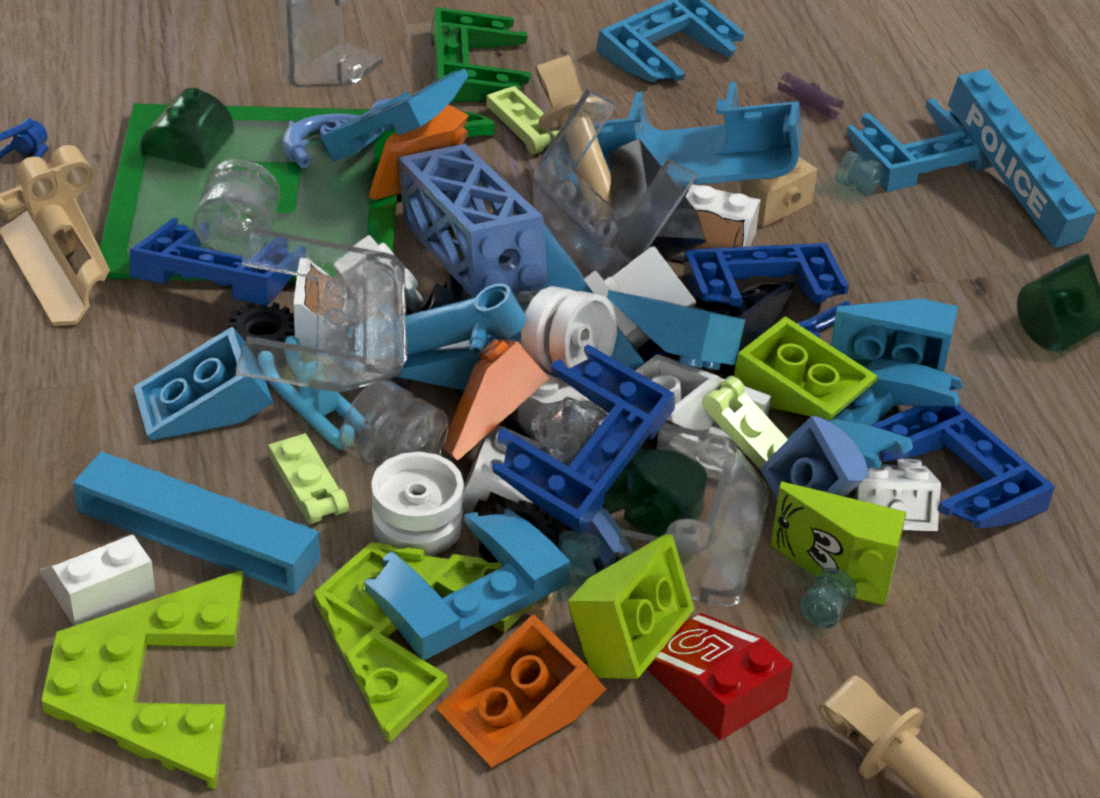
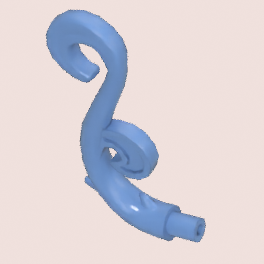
(293, 142)

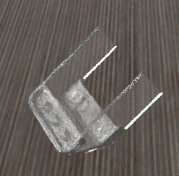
(579, 216)
(357, 314)

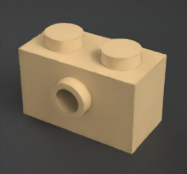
(782, 194)

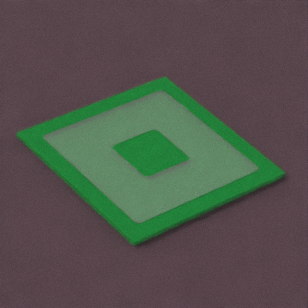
(316, 202)

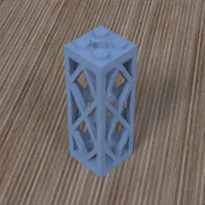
(444, 191)

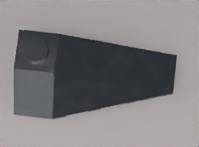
(631, 174)
(759, 308)

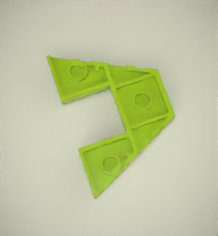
(100, 668)
(389, 676)

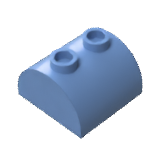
(817, 458)

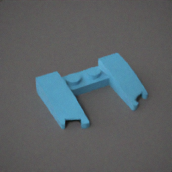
(630, 40)
(401, 113)
(906, 161)
(896, 385)
(432, 623)

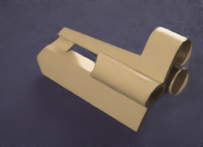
(52, 231)

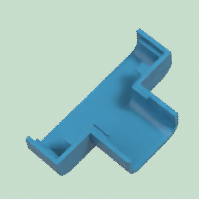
(748, 146)

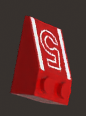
(722, 673)

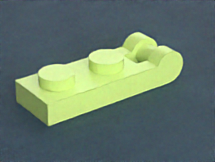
(521, 117)
(747, 426)
(307, 478)

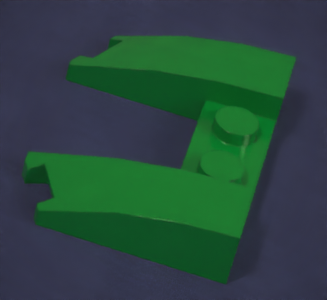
(458, 31)

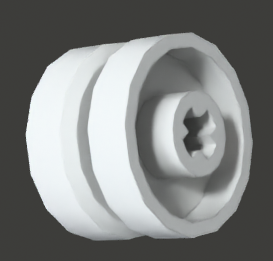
(564, 322)
(418, 502)

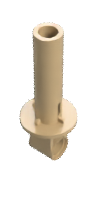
(563, 92)
(890, 741)

